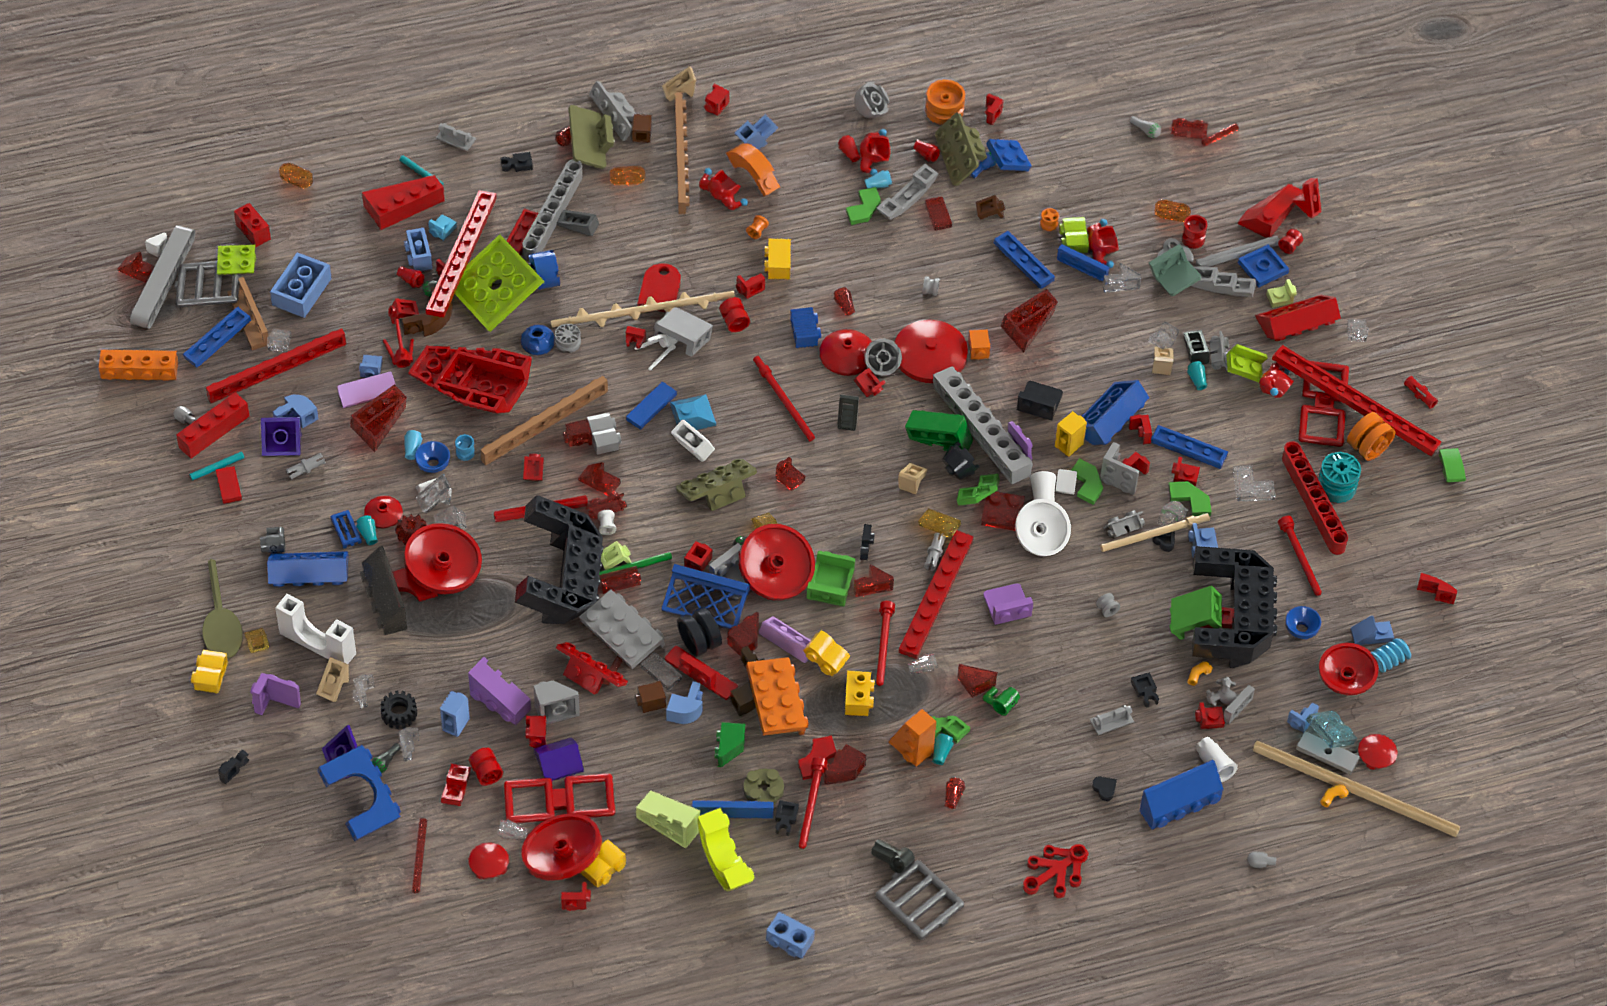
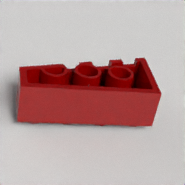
(402, 200)

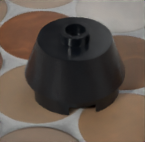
(959, 462)

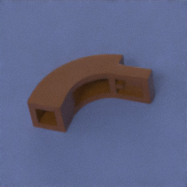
(425, 323)

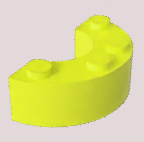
(721, 852)

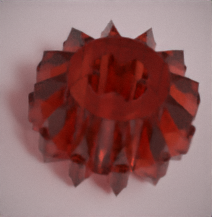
(408, 526)

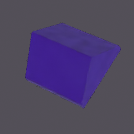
(281, 436)
(340, 744)
(559, 759)

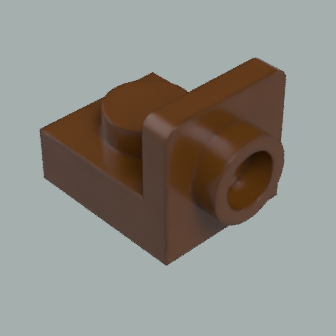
(989, 207)

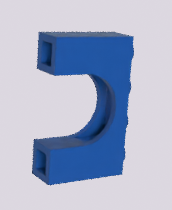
(359, 764)

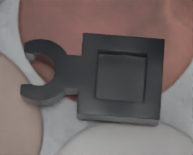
(520, 162)
(867, 539)
(1145, 686)
(231, 768)
(786, 815)

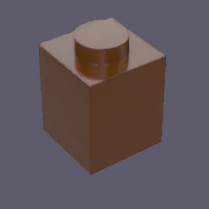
(642, 128)
(651, 697)

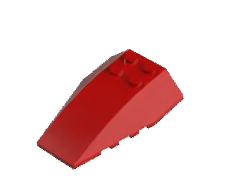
(475, 377)

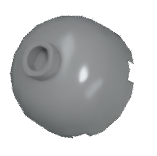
(871, 100)
(882, 357)

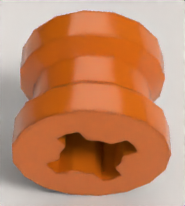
(1053, 217)

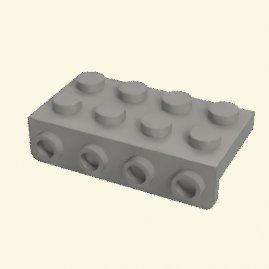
(622, 628)

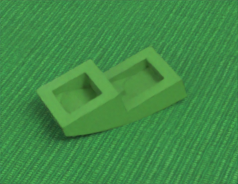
(1452, 465)

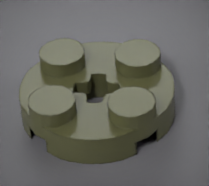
(766, 777)

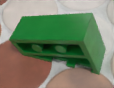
(938, 429)

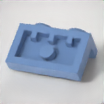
(1202, 537)

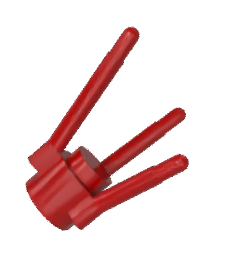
(402, 357)

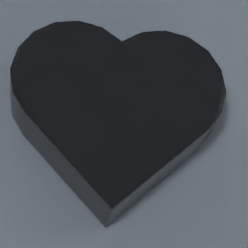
(1165, 541)
(1104, 787)

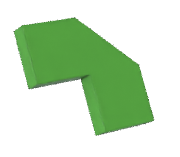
(862, 213)
(1092, 484)
(987, 485)
(1187, 492)
(951, 726)

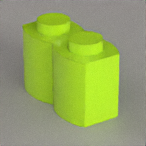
(1074, 234)

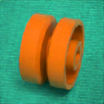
(944, 100)
(1371, 436)

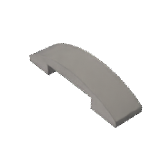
(909, 194)

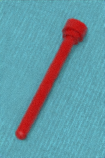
(1287, 525)
(886, 609)
(818, 765)

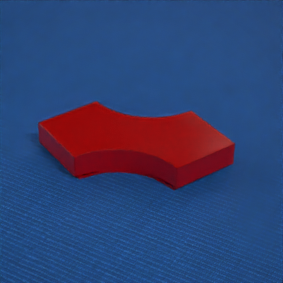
(406, 584)
(821, 747)

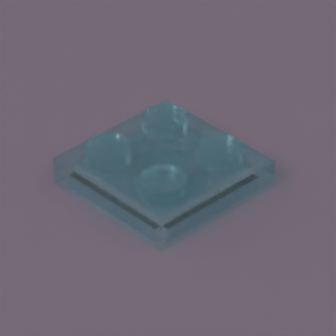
(1331, 729)

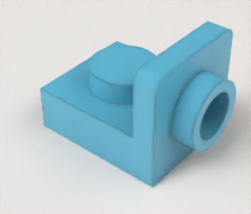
(442, 227)

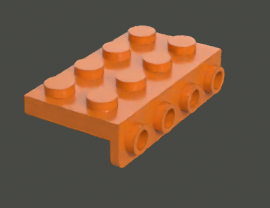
(777, 696)

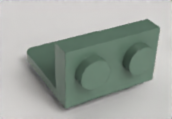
(1174, 270)

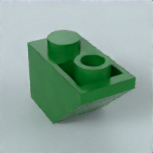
(731, 742)

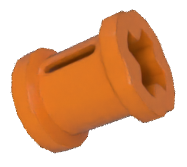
(757, 227)

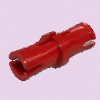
(1412, 384)

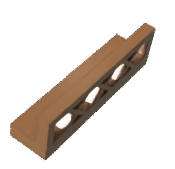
(255, 330)

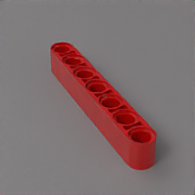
(1315, 498)

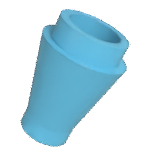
(879, 180)
(412, 441)

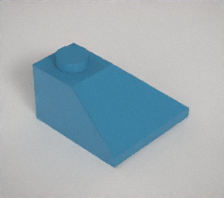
(694, 411)

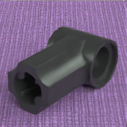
(896, 858)

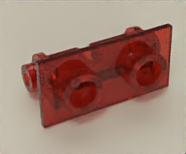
(1197, 128)
(612, 502)
(620, 579)

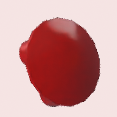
(1377, 751)
(488, 860)

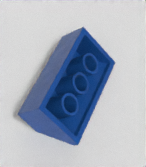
(1113, 410)
(307, 568)
(1181, 795)

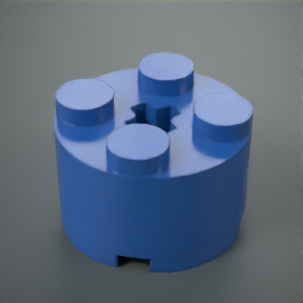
(546, 266)

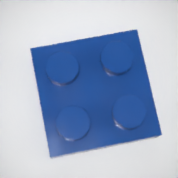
(1008, 155)
(1263, 265)

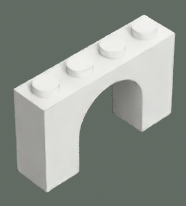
(293, 624)

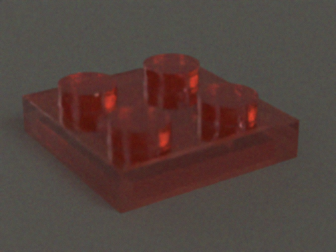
(1002, 510)

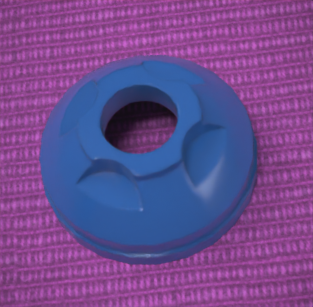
(537, 345)
(432, 451)
(1303, 616)

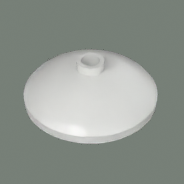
(1053, 524)

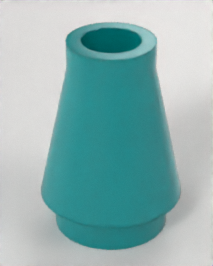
(1197, 374)
(367, 528)
(942, 747)

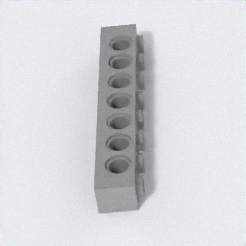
(983, 425)

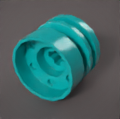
(1340, 476)

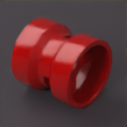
(1290, 241)

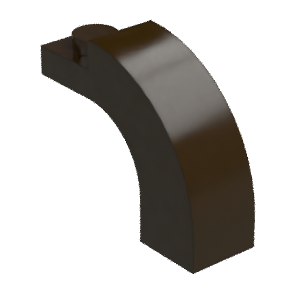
(742, 697)

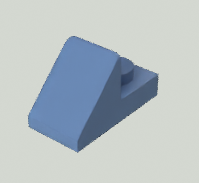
(1371, 633)

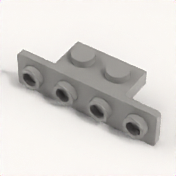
(615, 106)

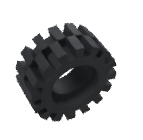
(398, 700)

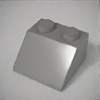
(555, 701)

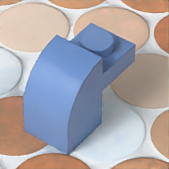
(756, 133)
(299, 407)
(685, 709)

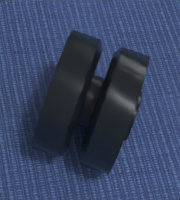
(699, 631)

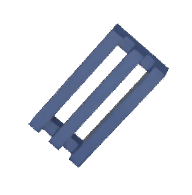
(350, 541)

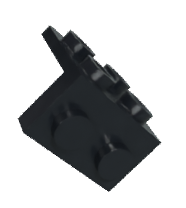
(1039, 400)

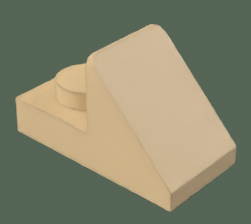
(682, 83)
(1163, 361)
(910, 477)
(333, 679)

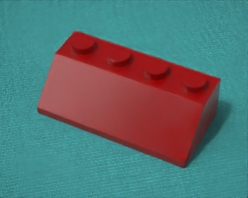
(1299, 316)

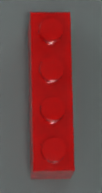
(213, 425)

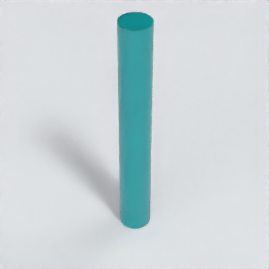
(415, 167)
(217, 465)

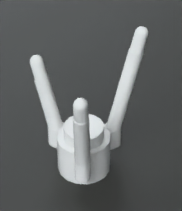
(665, 341)

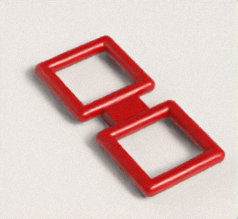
(1323, 405)
(559, 798)

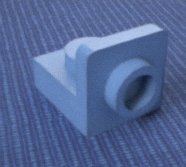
(370, 366)
(1298, 721)

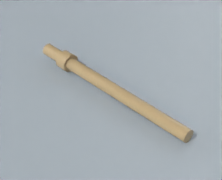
(1155, 532)

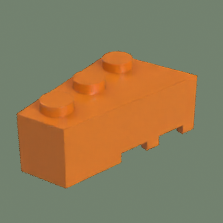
(916, 738)

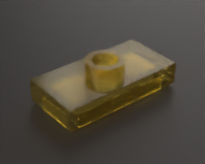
(939, 522)

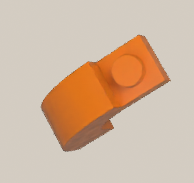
(756, 164)

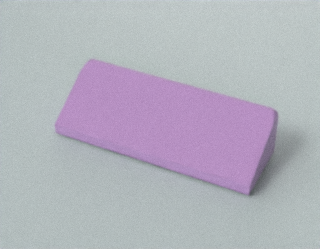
(364, 389)
(785, 637)

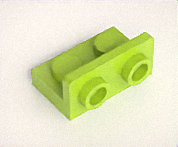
(1246, 362)

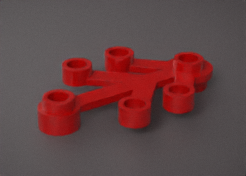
(1056, 868)

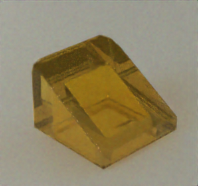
(763, 520)
(256, 640)

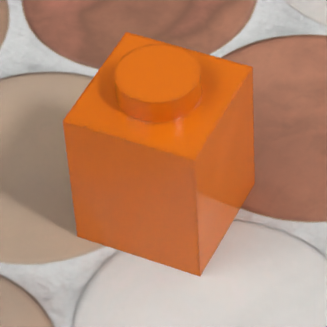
(979, 344)

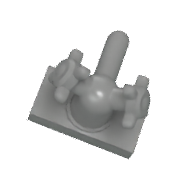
(1234, 701)

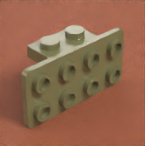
(590, 136)
(959, 148)
(719, 486)

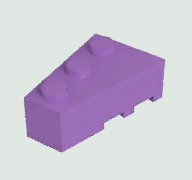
(497, 693)

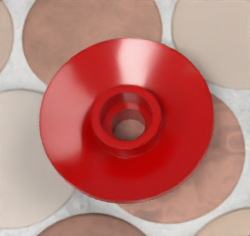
(384, 517)

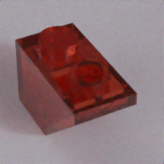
(744, 634)
(846, 766)

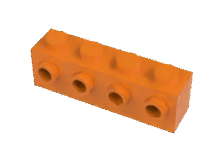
(138, 364)

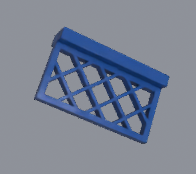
(706, 580)

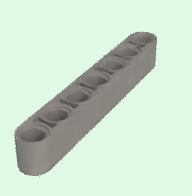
(552, 208)
(162, 277)

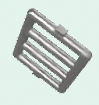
(198, 300)
(909, 920)

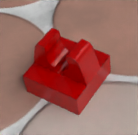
(635, 334)

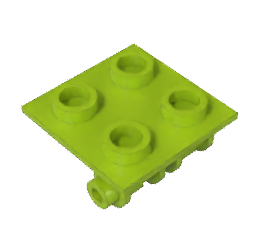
(236, 259)

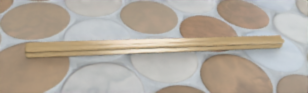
(1356, 788)

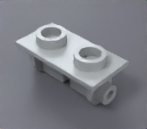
(455, 137)
(1219, 345)
(1131, 520)
(1112, 720)

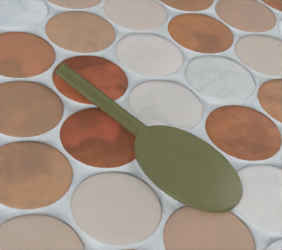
(221, 626)

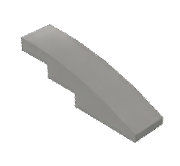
(1224, 282)

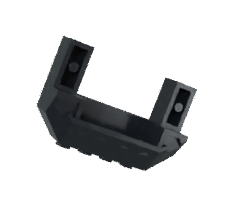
(580, 567)
(1254, 608)

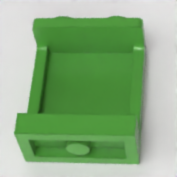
(831, 578)
(1196, 610)

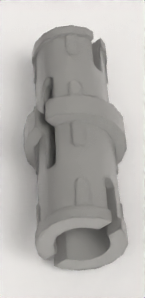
(305, 466)
(934, 551)

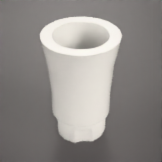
(1043, 485)
(1209, 750)

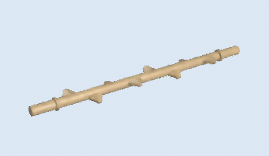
(650, 306)

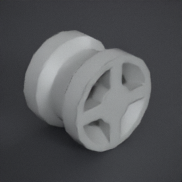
(930, 286)
(1108, 605)

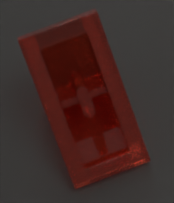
(976, 679)

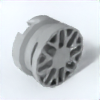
(572, 333)

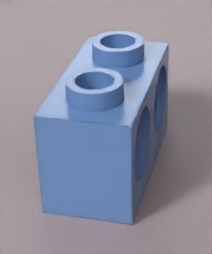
(792, 931)

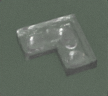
(1251, 490)

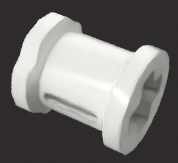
(606, 522)

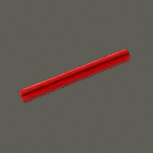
(519, 512)

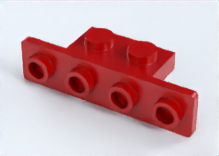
(587, 671)
(700, 672)

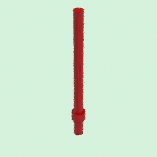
(766, 373)

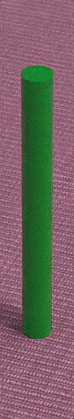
(641, 563)

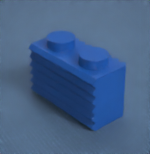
(804, 327)

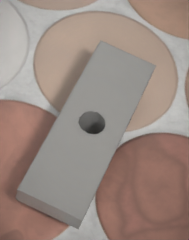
(1320, 750)

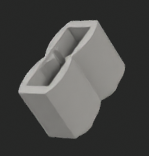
(603, 433)

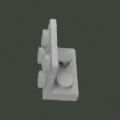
(1117, 473)
(728, 566)

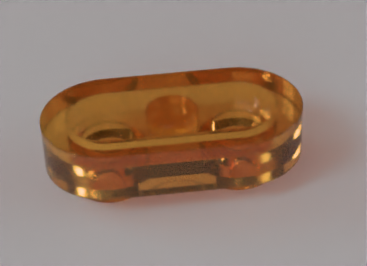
(627, 175)
(298, 176)
(1172, 210)

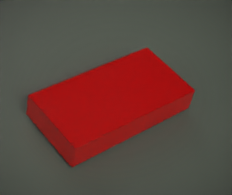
(228, 484)

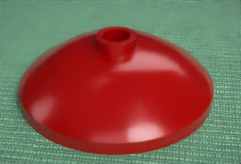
(844, 352)
(1352, 661)

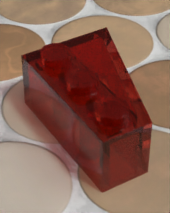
(1029, 318)
(378, 416)

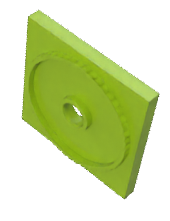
(495, 263)

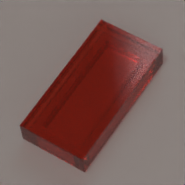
(938, 213)

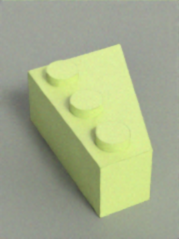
(669, 817)

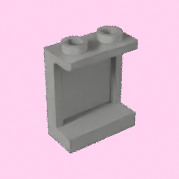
(685, 329)

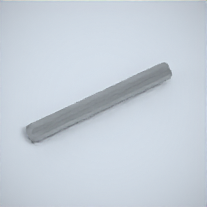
(1236, 252)

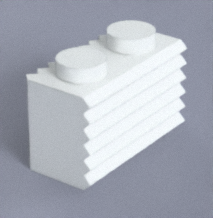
(692, 440)

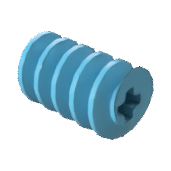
(1391, 654)

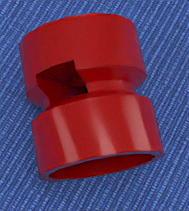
(1194, 231)
(734, 314)
(486, 766)

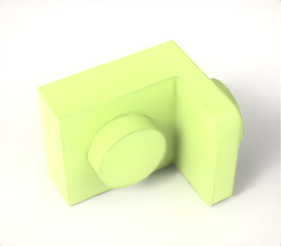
(1282, 295)
(614, 555)

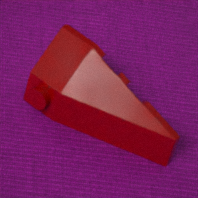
(1270, 213)

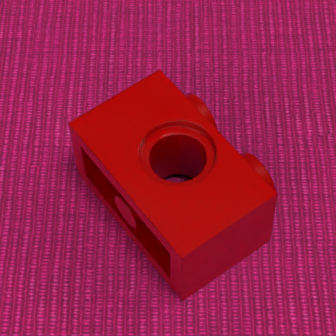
(252, 225)

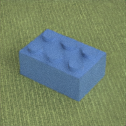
(300, 285)

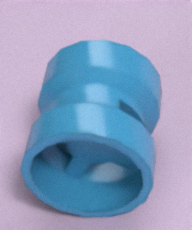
(464, 447)

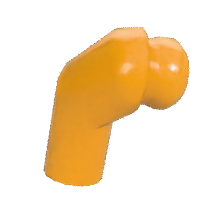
(1202, 667)
(1330, 793)

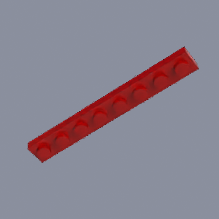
(276, 365)
(936, 594)

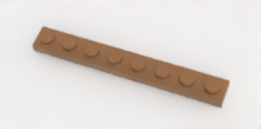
(682, 159)
(544, 420)

